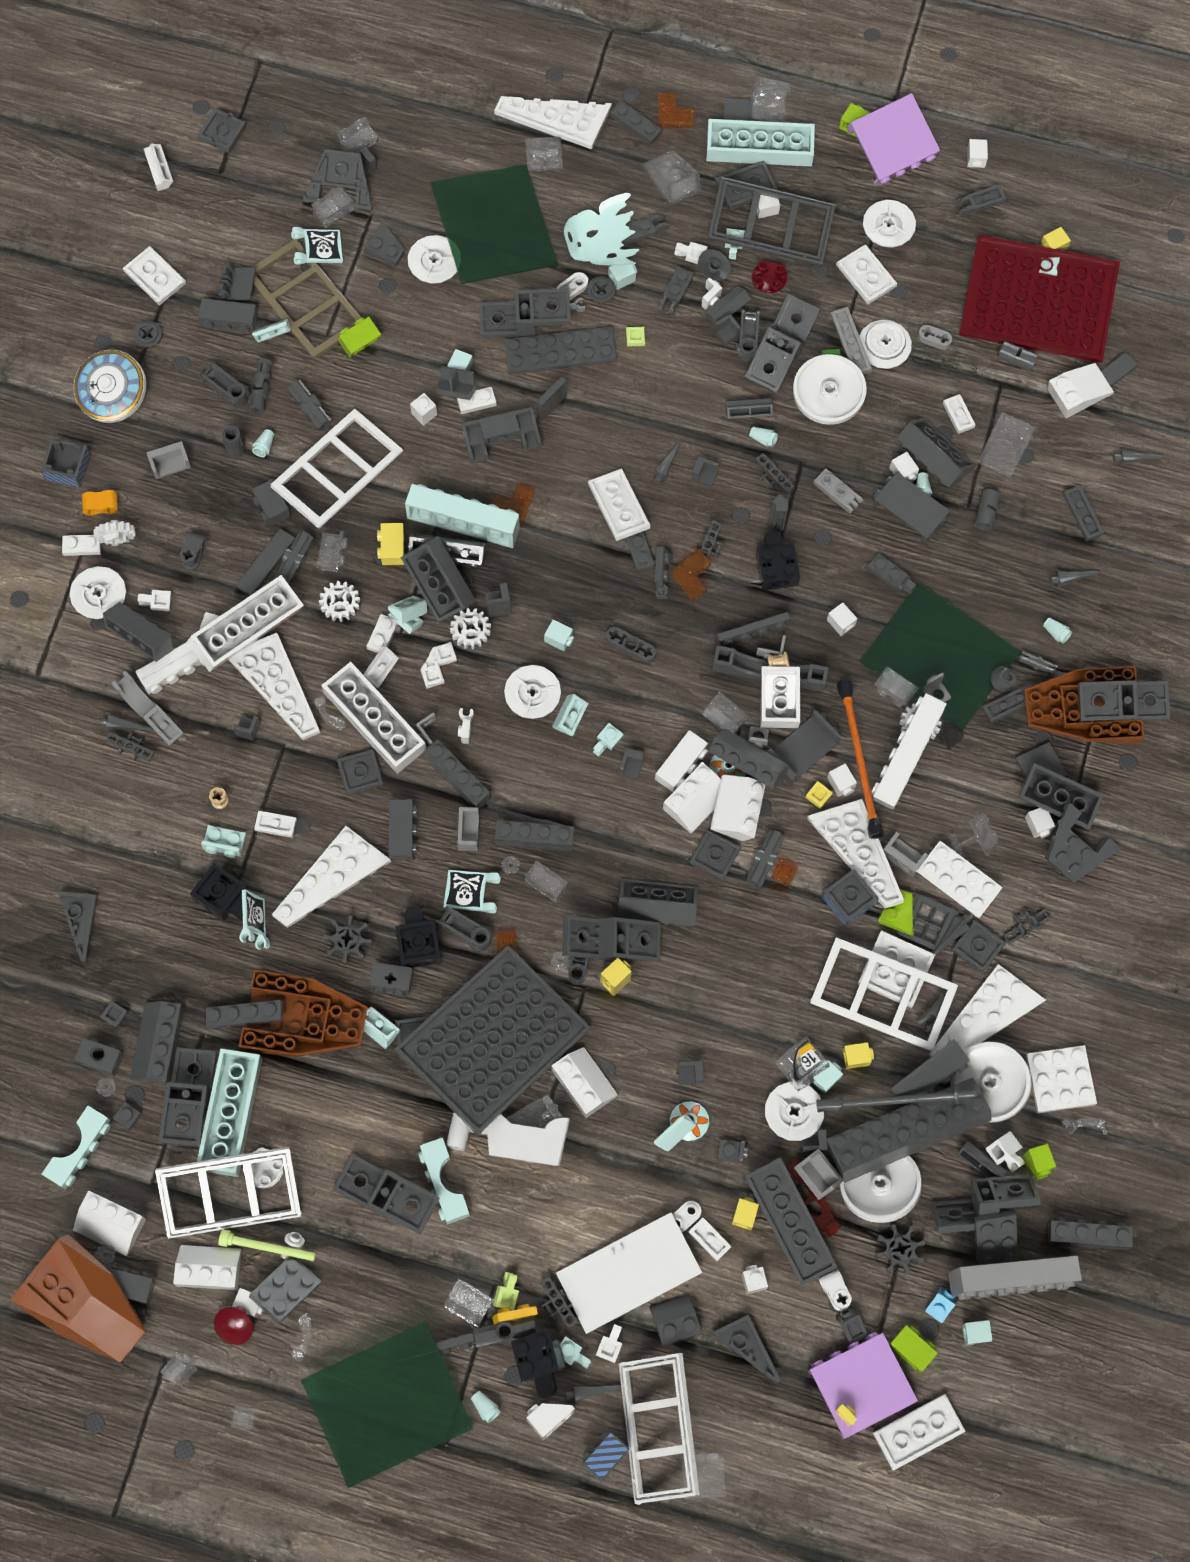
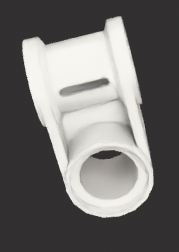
(834, 1287)

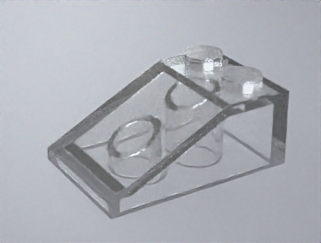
(673, 176)
(1007, 444)

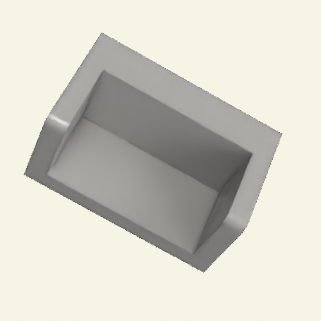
(168, 460)
(468, 829)
(903, 855)
(818, 1174)

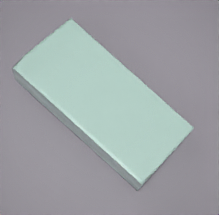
(271, 330)
(408, 608)
(570, 714)
(380, 1028)
(675, 1133)

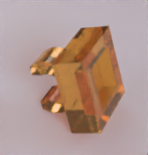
(784, 873)
(504, 939)

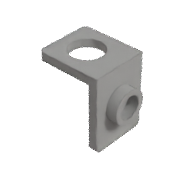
(763, 653)
(935, 683)
(422, 725)
(759, 742)

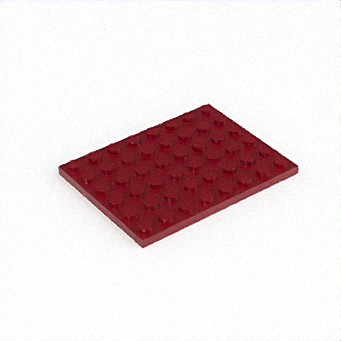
(1035, 309)

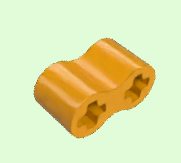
(99, 502)

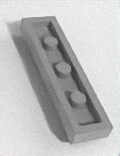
(850, 339)

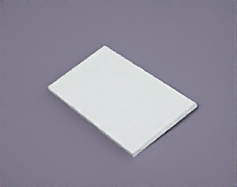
(628, 1273)

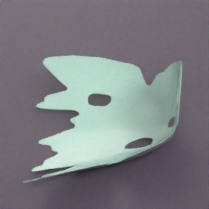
(611, 232)

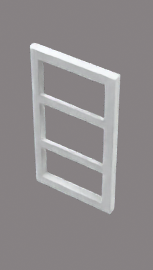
(331, 437)
(877, 958)
(243, 1159)
(687, 1446)

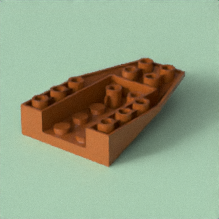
(1055, 707)
(313, 1017)
(80, 1301)

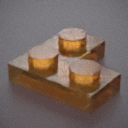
(670, 116)
(520, 502)
(687, 573)

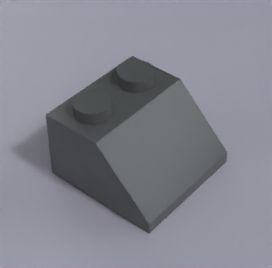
(675, 1321)

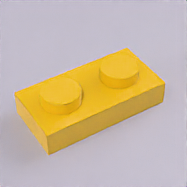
(506, 1315)

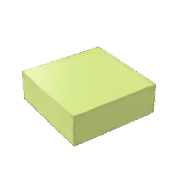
(635, 336)

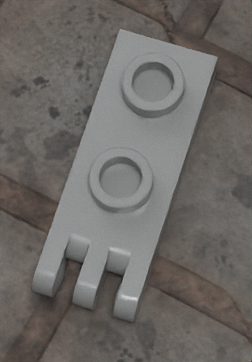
(837, 491)

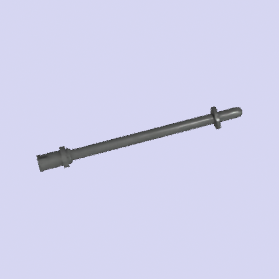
(838, 1104)

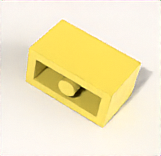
(392, 543)
(616, 976)

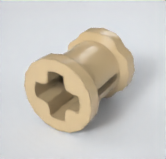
(779, 660)
(222, 794)

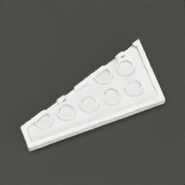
(561, 118)
(271, 674)
(847, 834)
(335, 871)
(991, 1009)

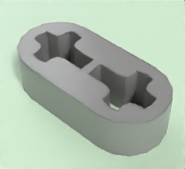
(935, 337)

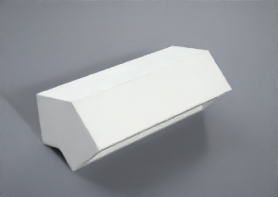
(158, 166)

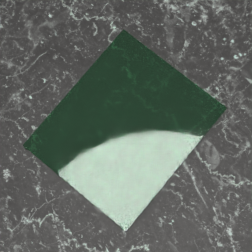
(493, 224)
(937, 638)
(386, 1404)

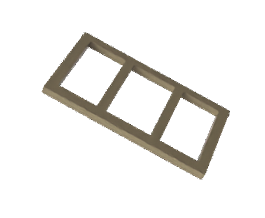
(271, 298)

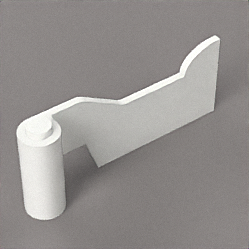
(515, 1140)

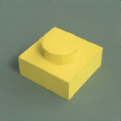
(819, 795)
(847, 1414)

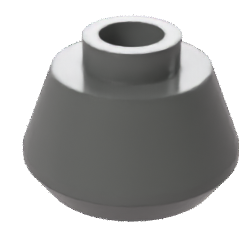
(1003, 678)

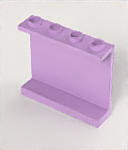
(895, 138)
(864, 1379)

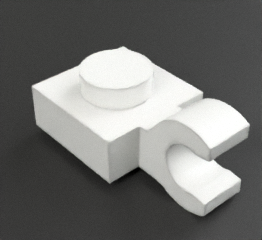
(691, 252)
(159, 600)
(465, 729)
(610, 1347)

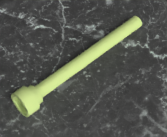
(228, 1238)

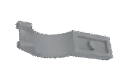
(148, 709)

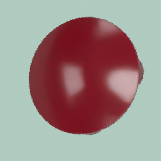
(769, 277)
(233, 1325)

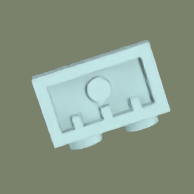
(224, 841)

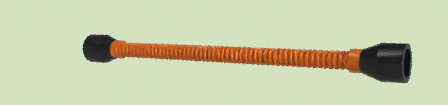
(874, 827)

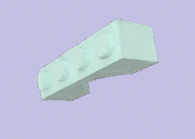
(92, 1127)
(452, 1205)

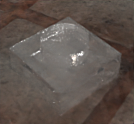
(243, 1419)

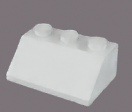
(694, 798)
(738, 807)
(584, 1081)
(108, 1223)
(207, 1267)
(548, 1417)

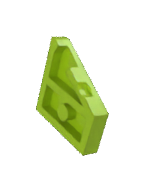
(900, 916)

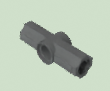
(309, 405)
(295, 556)
(765, 858)
(490, 1334)

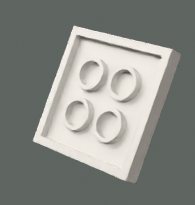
(892, 982)
(1061, 1079)

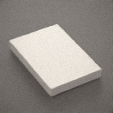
(866, 274)
(154, 275)

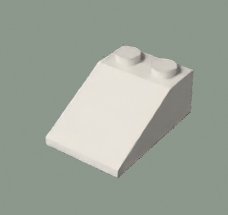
(1079, 389)
(780, 697)

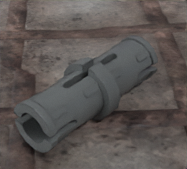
(1038, 663)

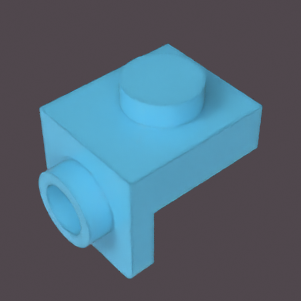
(941, 1304)

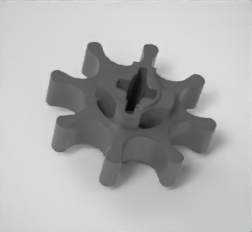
(353, 945)
(903, 1259)

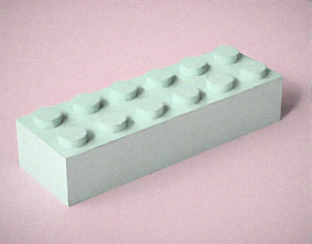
(760, 141)
(462, 515)
(230, 1108)

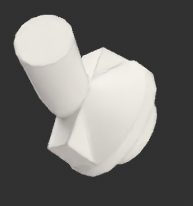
(294, 1241)

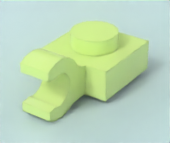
(506, 1295)

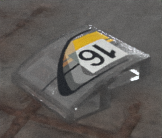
(802, 1063)

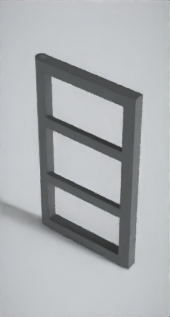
(784, 251)

